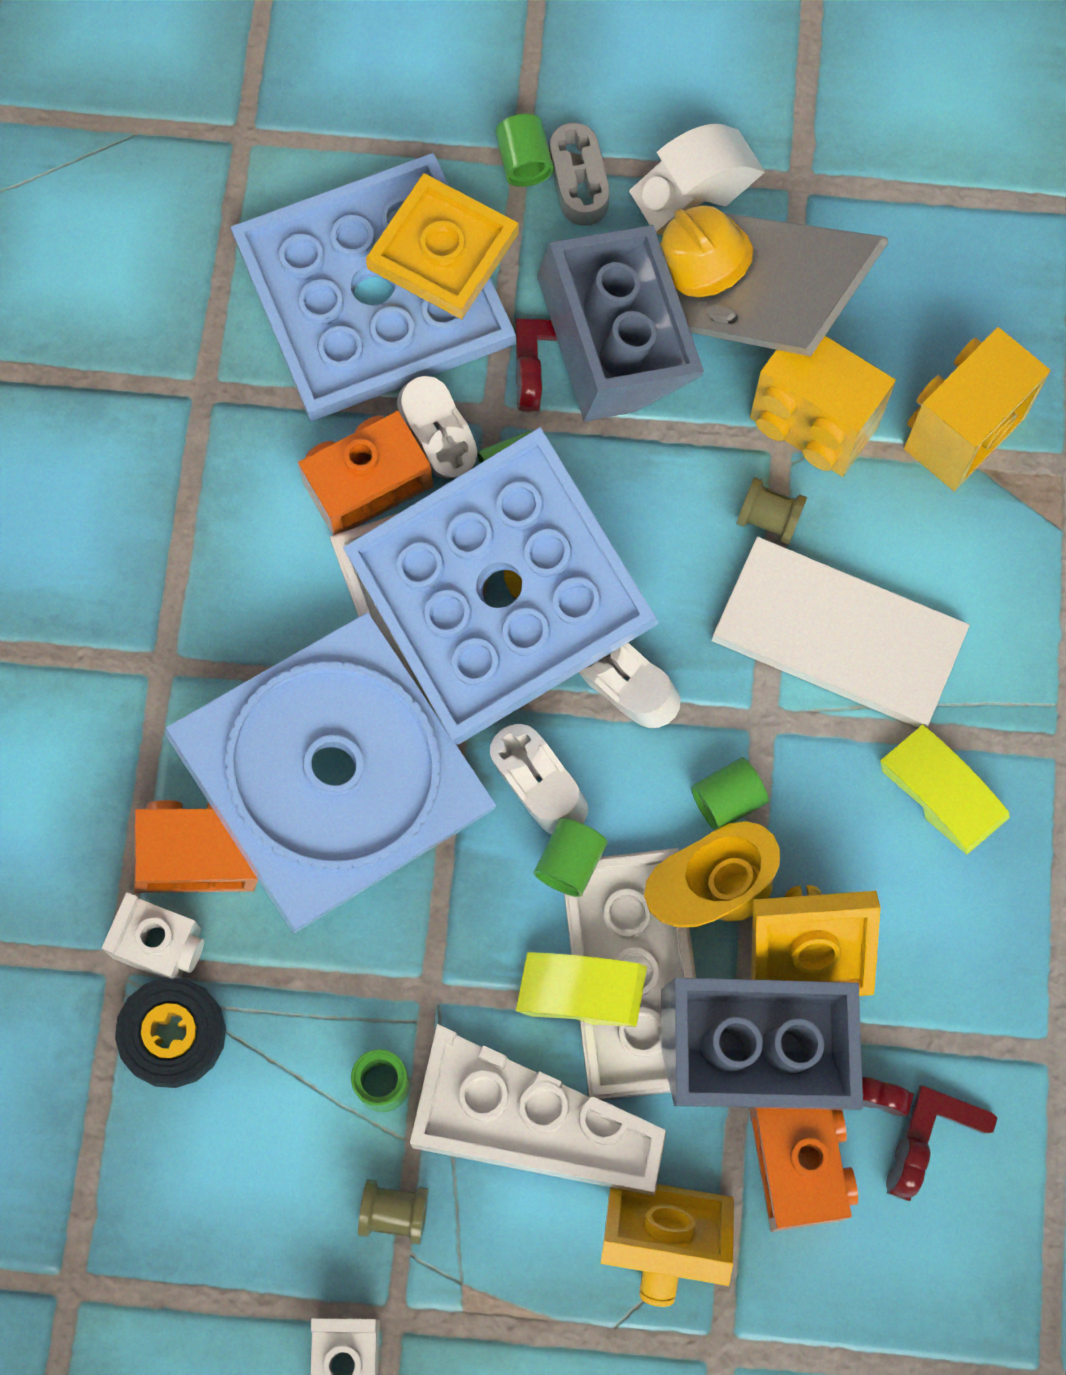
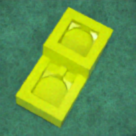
(945, 788)
(582, 989)

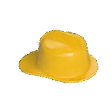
(705, 251)
(715, 877)

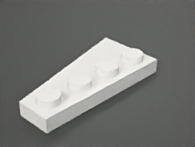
(512, 1117)

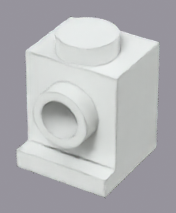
(130, 931)
(349, 1336)

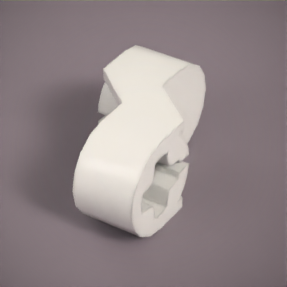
(429, 403)
(647, 695)
(524, 756)

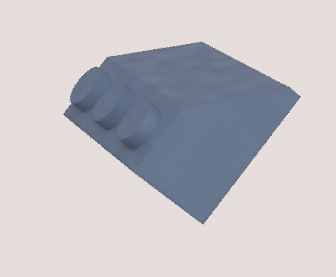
(617, 320)
(762, 1043)

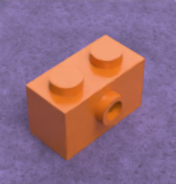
(365, 472)
(186, 852)
(803, 1166)

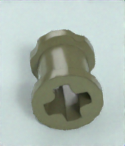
(771, 510)
(393, 1212)

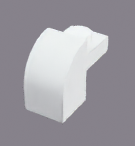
(696, 167)

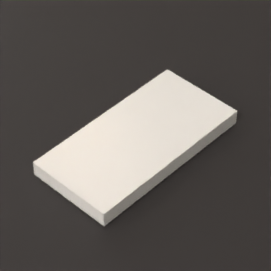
(840, 633)
(617, 925)

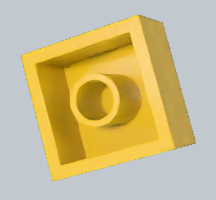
(822, 403)
(974, 407)

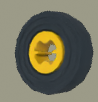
(156, 1005)

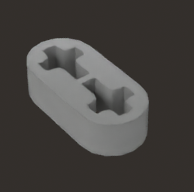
(589, 171)

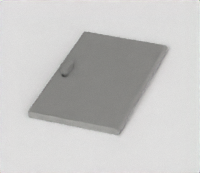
(791, 289)

